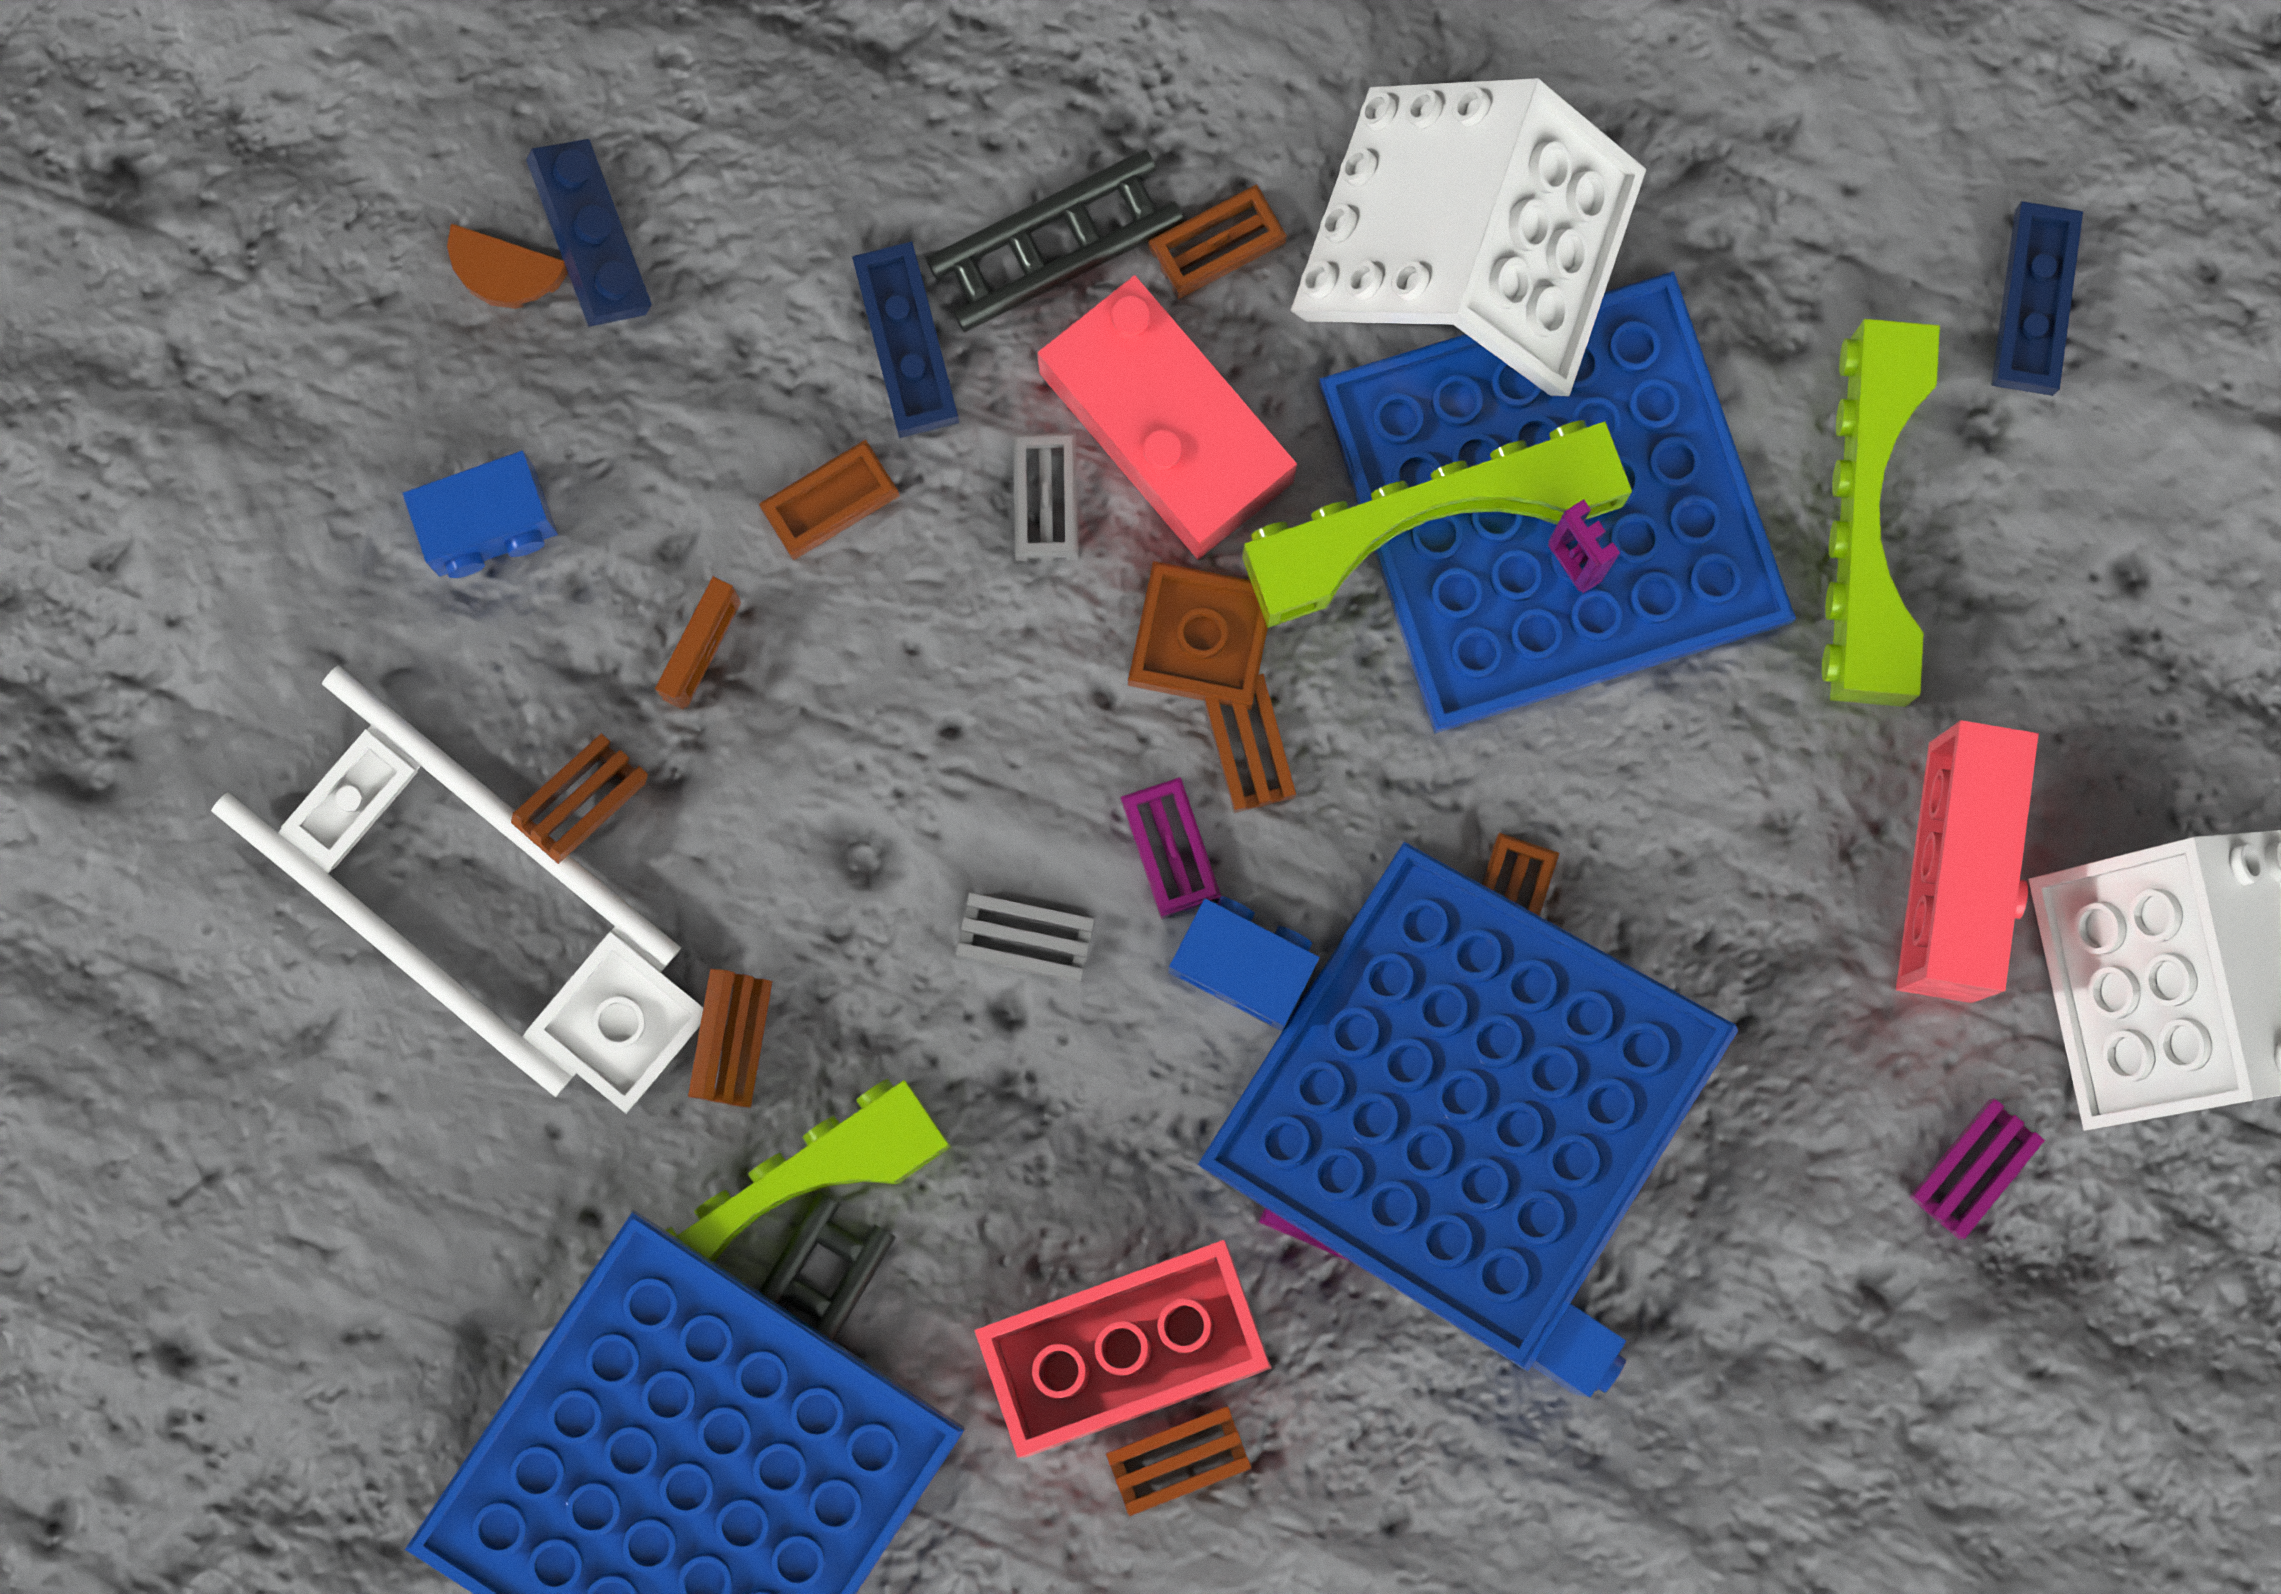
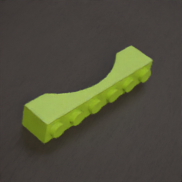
(1305, 565)
(1875, 637)
(876, 1145)

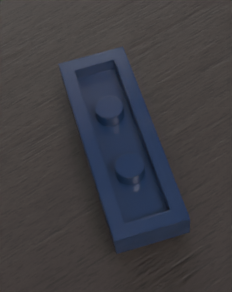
(588, 232)
(2037, 298)
(905, 339)

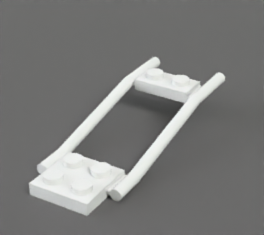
(613, 1018)

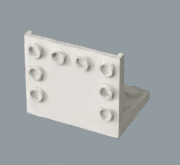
(1476, 216)
(2168, 975)

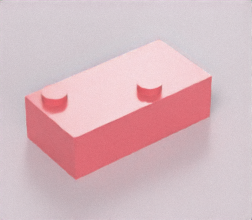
(1166, 417)
(1968, 863)
(1122, 1349)

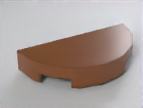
(500, 270)

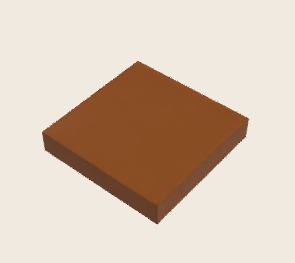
(1199, 636)

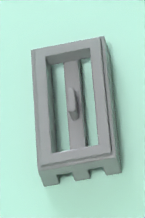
(1046, 549)
(973, 926)

